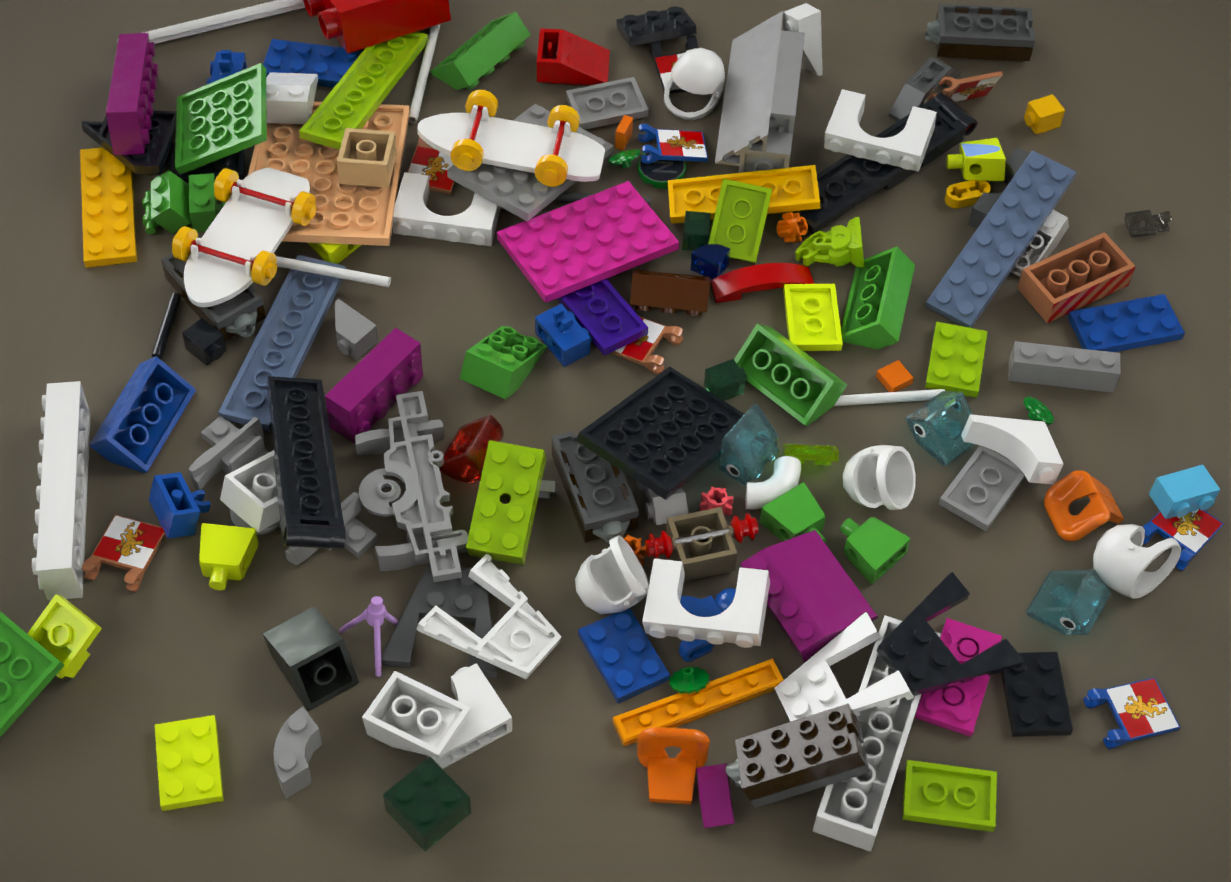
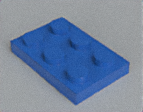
(623, 655)

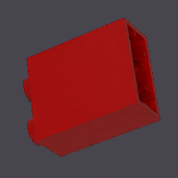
(371, 22)

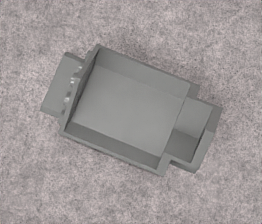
(761, 98)

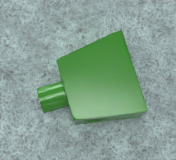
(793, 514)
(873, 547)

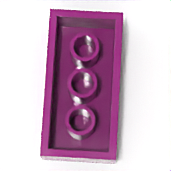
(373, 385)

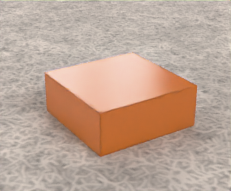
(623, 132)
(894, 377)

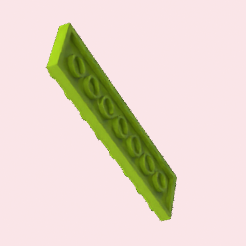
(362, 89)

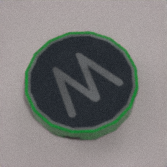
(661, 171)

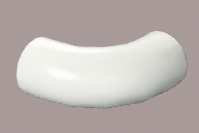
(784, 478)

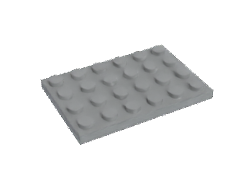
(517, 189)

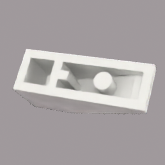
(808, 21)

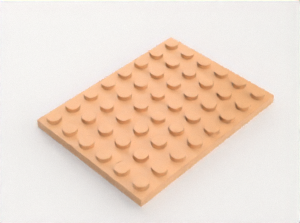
(342, 211)

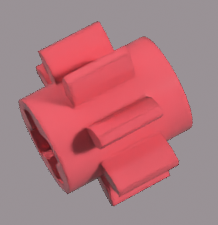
(717, 498)

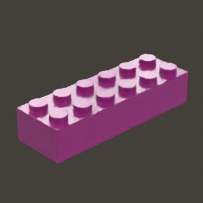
(132, 94)

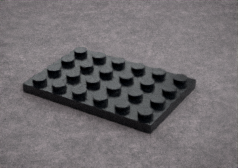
(662, 432)

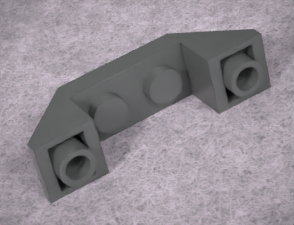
(920, 87)

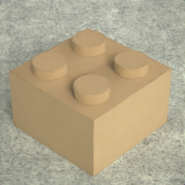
(366, 157)

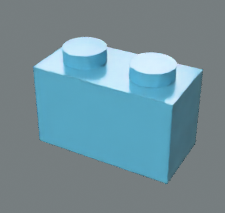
(1184, 492)

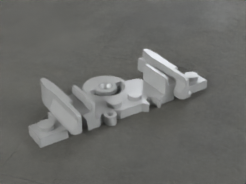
(236, 448)
(412, 459)

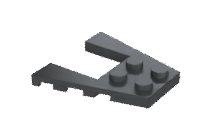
(457, 597)

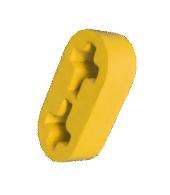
(965, 193)

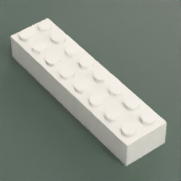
(62, 491)
(855, 806)

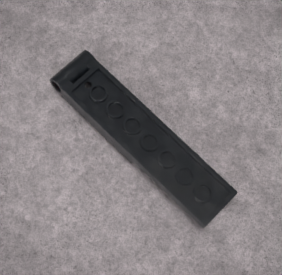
(856, 179)
(304, 465)

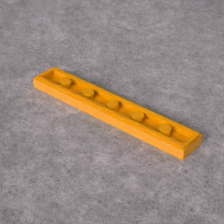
(685, 708)

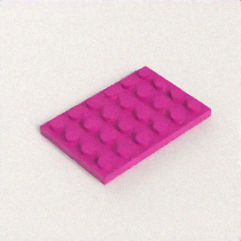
(587, 241)

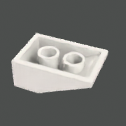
(290, 97)
(253, 492)
(414, 716)

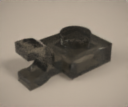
(1145, 224)

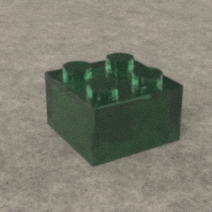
(427, 803)

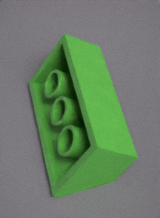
(482, 52)
(878, 300)
(788, 375)

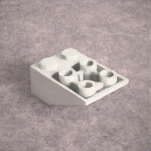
(1043, 242)

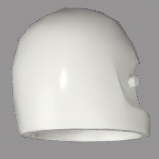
(698, 73)
(885, 469)
(1122, 560)
(612, 579)

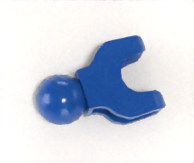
(703, 608)

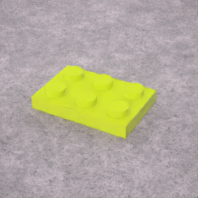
(813, 317)
(188, 763)

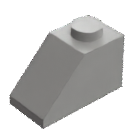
(353, 331)

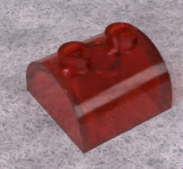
(468, 449)

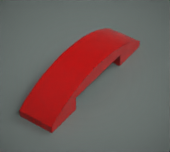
(758, 278)

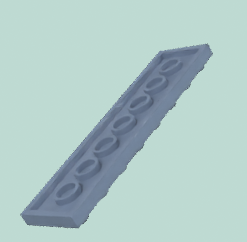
(1000, 240)
(281, 342)

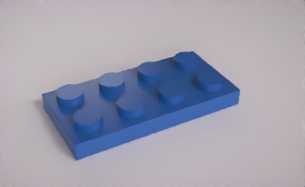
(308, 58)
(1126, 324)

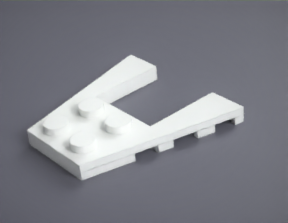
(514, 643)
(816, 689)

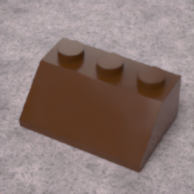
(670, 292)

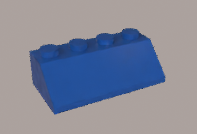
(143, 416)

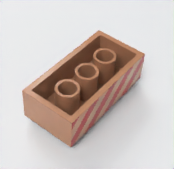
(1076, 277)

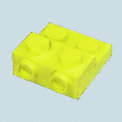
(65, 634)

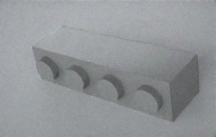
(1064, 366)

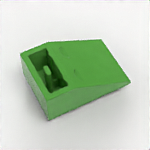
(501, 361)

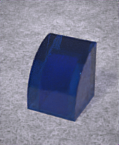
(710, 260)

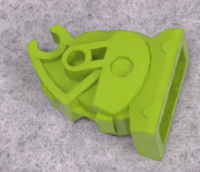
(835, 246)

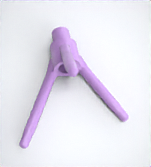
(375, 617)

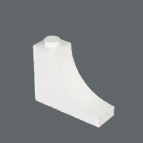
(1021, 441)
(485, 722)

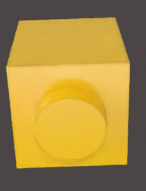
(1044, 114)

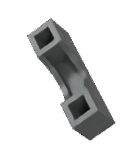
(988, 200)

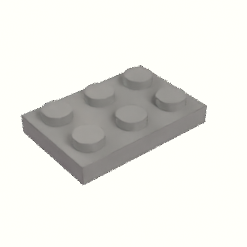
(607, 102)
(982, 488)

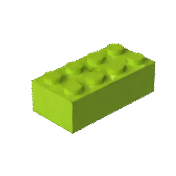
(502, 528)

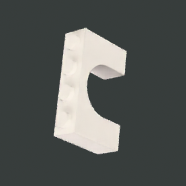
(901, 150)
(413, 218)
(738, 624)

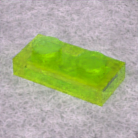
(819, 453)

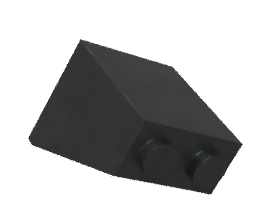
(311, 657)

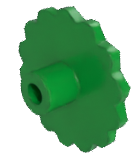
(624, 158)
(1038, 410)
(689, 680)

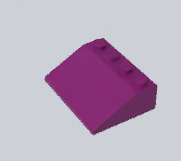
(809, 592)

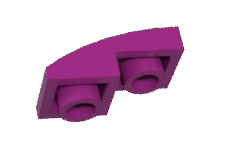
(715, 796)

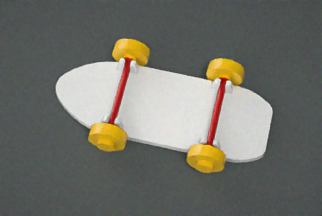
(549, 151)
(243, 235)

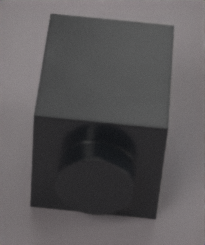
(204, 341)

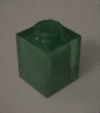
(695, 230)
(725, 380)

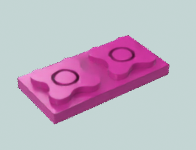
(959, 702)

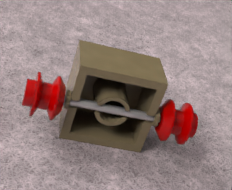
(702, 542)

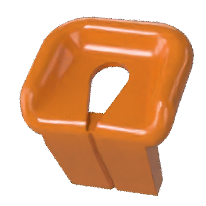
(1098, 512)
(672, 778)

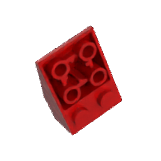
(570, 59)

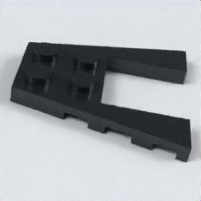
(924, 657)

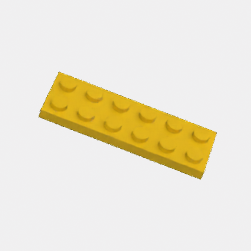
(791, 191)
(107, 209)

